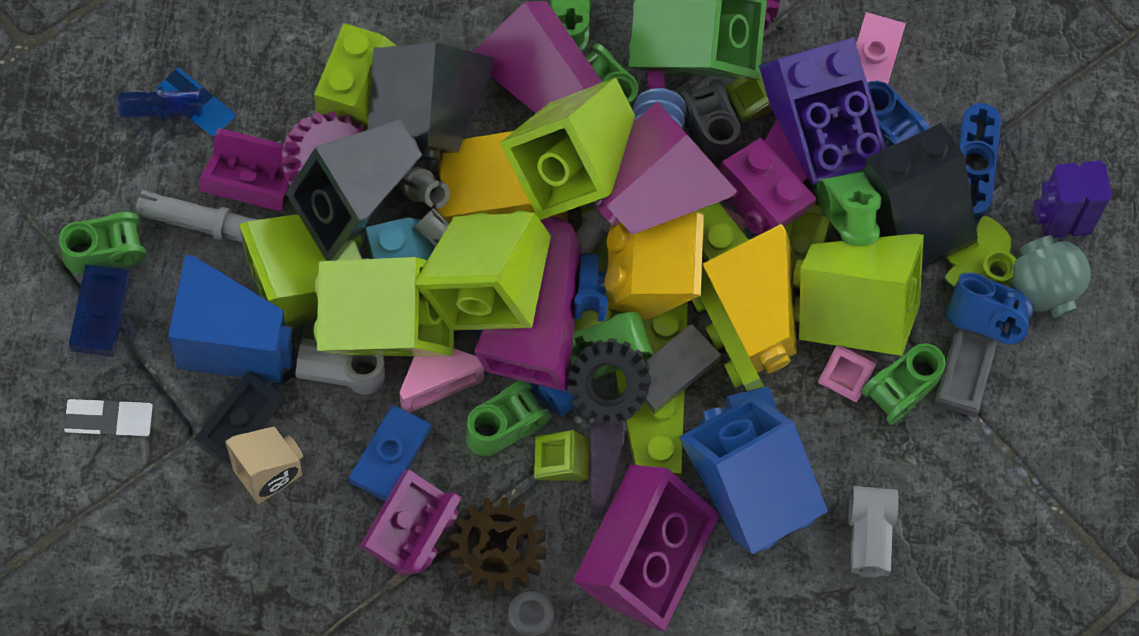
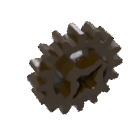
(487, 531)

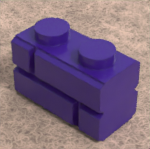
(1073, 199)

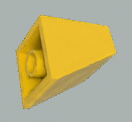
(482, 180)
(759, 296)

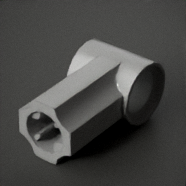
(339, 368)
(873, 517)

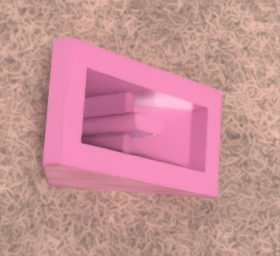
(439, 377)

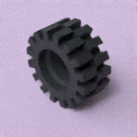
(609, 407)

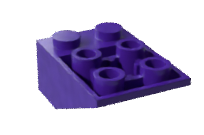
(824, 108)

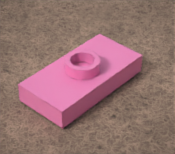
(878, 46)

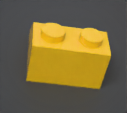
(655, 266)

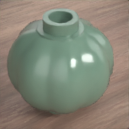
(1051, 275)

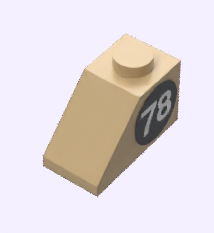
(264, 461)

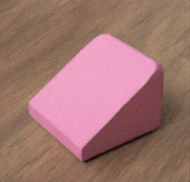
(848, 371)

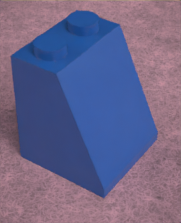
(227, 327)
(755, 473)

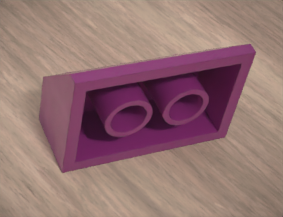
(647, 546)

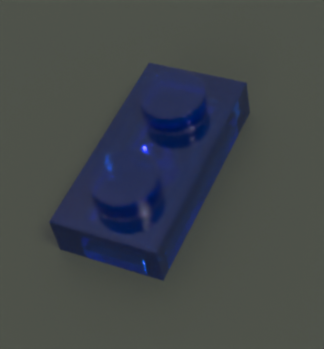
(99, 310)

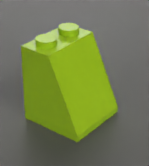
(572, 148)
(287, 264)
(487, 271)
(860, 293)
(377, 310)

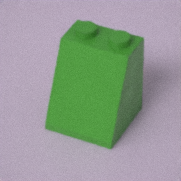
(698, 37)

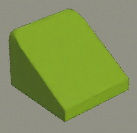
(749, 98)
(561, 457)

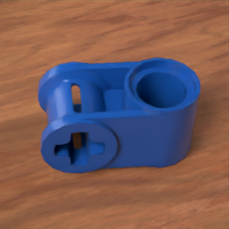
(896, 118)
(986, 308)

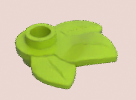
(990, 251)

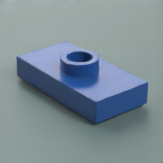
(390, 452)

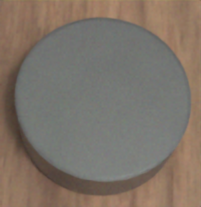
(530, 614)

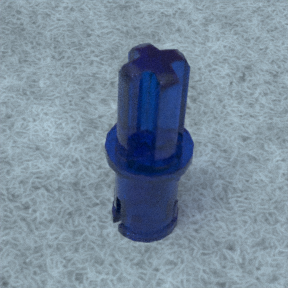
(159, 103)

